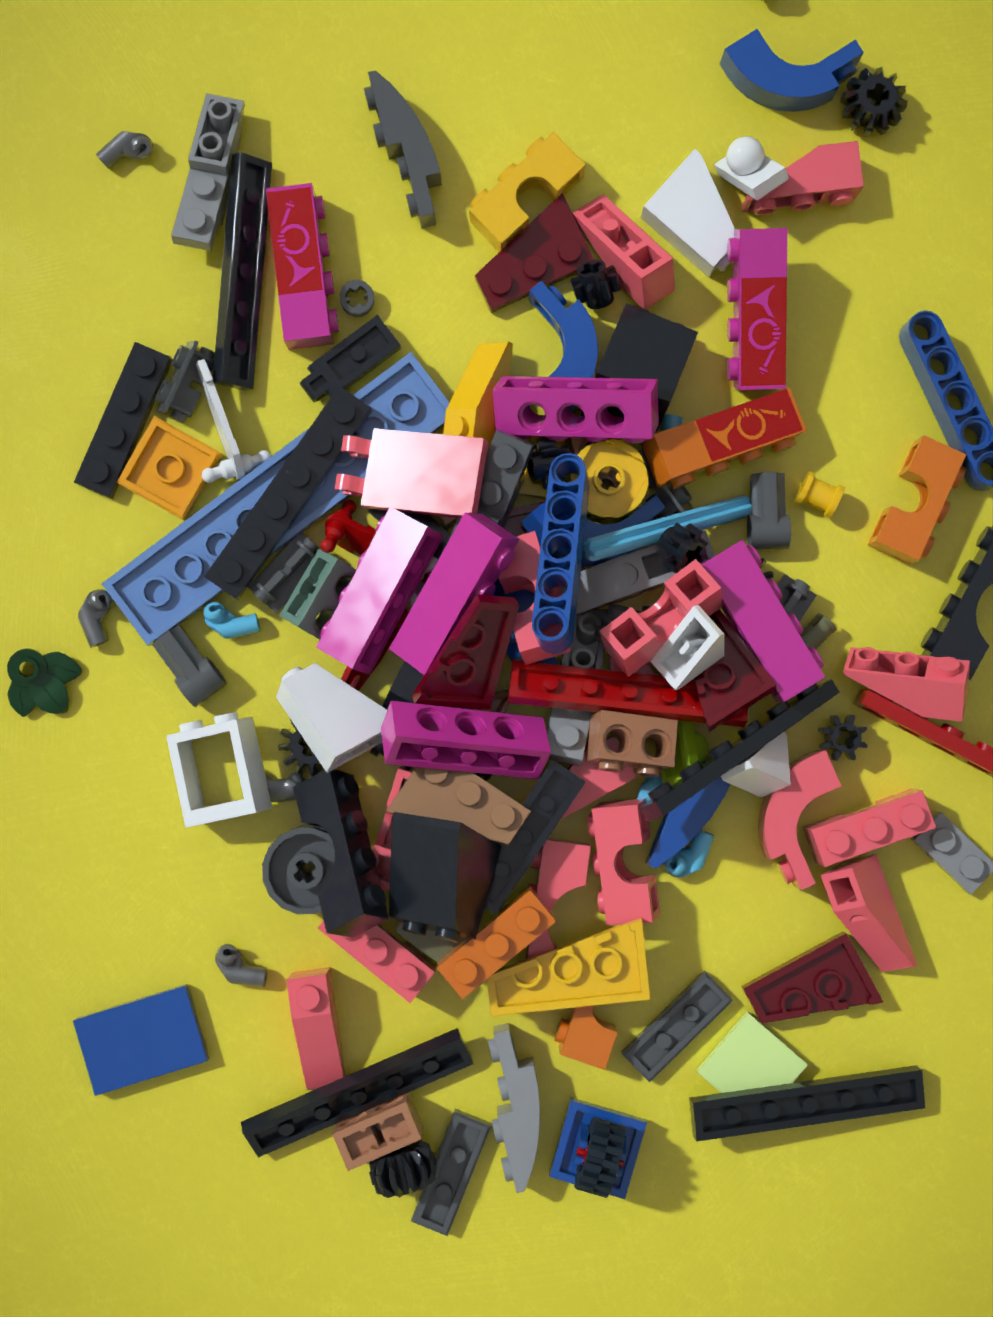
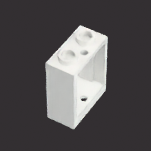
(248, 764)

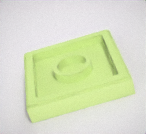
(750, 1059)

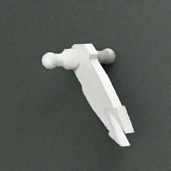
(236, 464)

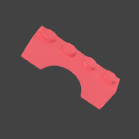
(560, 868)

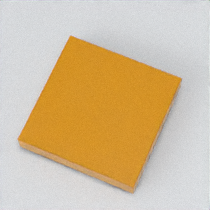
(169, 468)

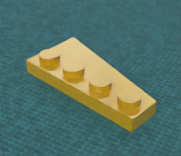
(581, 974)

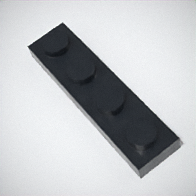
(123, 420)
(547, 805)

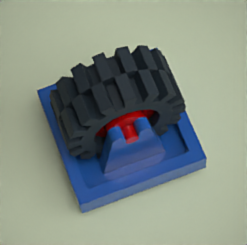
(597, 1149)

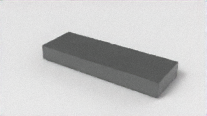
(676, 1026)
(453, 1171)

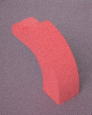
(780, 812)

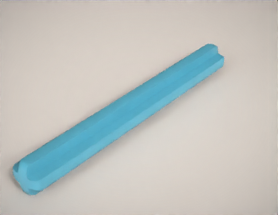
(650, 532)

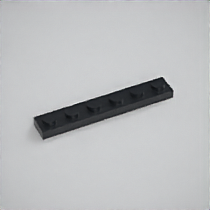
(242, 272)
(288, 493)
(728, 755)
(357, 1092)
(807, 1103)

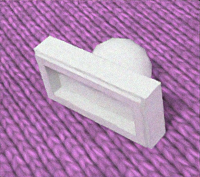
(750, 168)

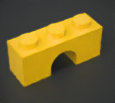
(548, 168)

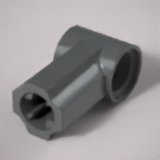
(768, 524)
(194, 674)

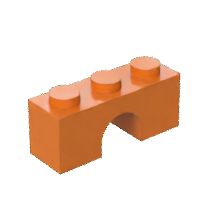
(934, 471)
(496, 943)
(586, 1037)

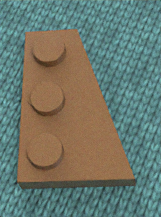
(462, 799)

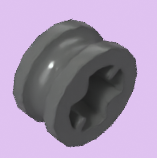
(354, 286)

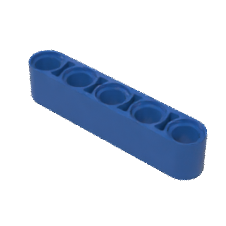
(955, 382)
(566, 570)

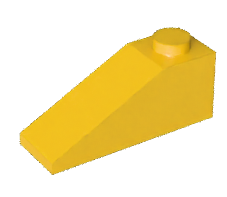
(472, 403)

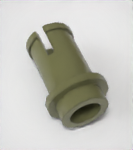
(817, 631)

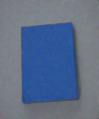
(141, 1039)

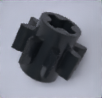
(595, 284)
(541, 460)
(681, 546)
(852, 742)

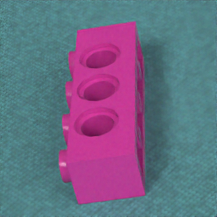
(593, 395)
(464, 740)

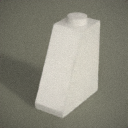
(692, 215)
(330, 715)

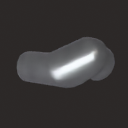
(125, 145)
(92, 614)
(283, 789)
(236, 969)

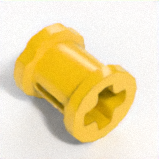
(819, 494)

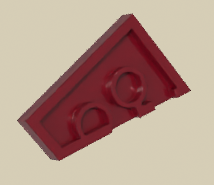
(543, 251)
(472, 656)
(733, 680)
(813, 982)

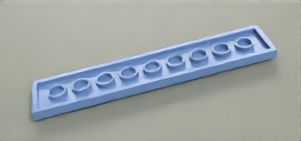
(168, 578)

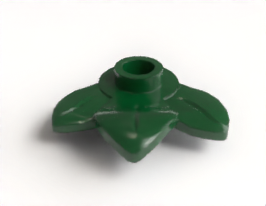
(45, 686)

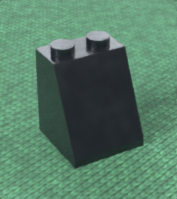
(647, 349)
(439, 876)

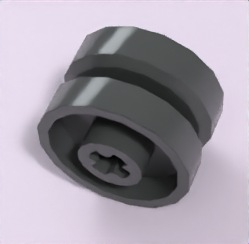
(284, 870)

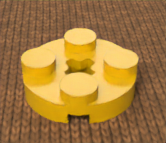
(630, 474)

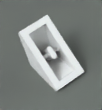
(690, 649)
(764, 770)

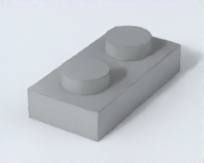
(955, 853)

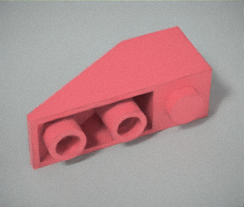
(823, 175)
(918, 682)
(869, 912)

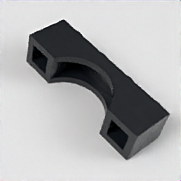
(958, 630)
(353, 893)

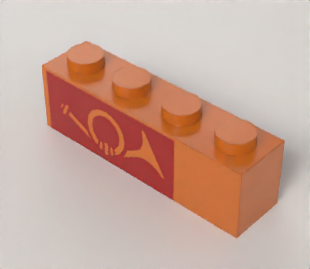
(723, 438)

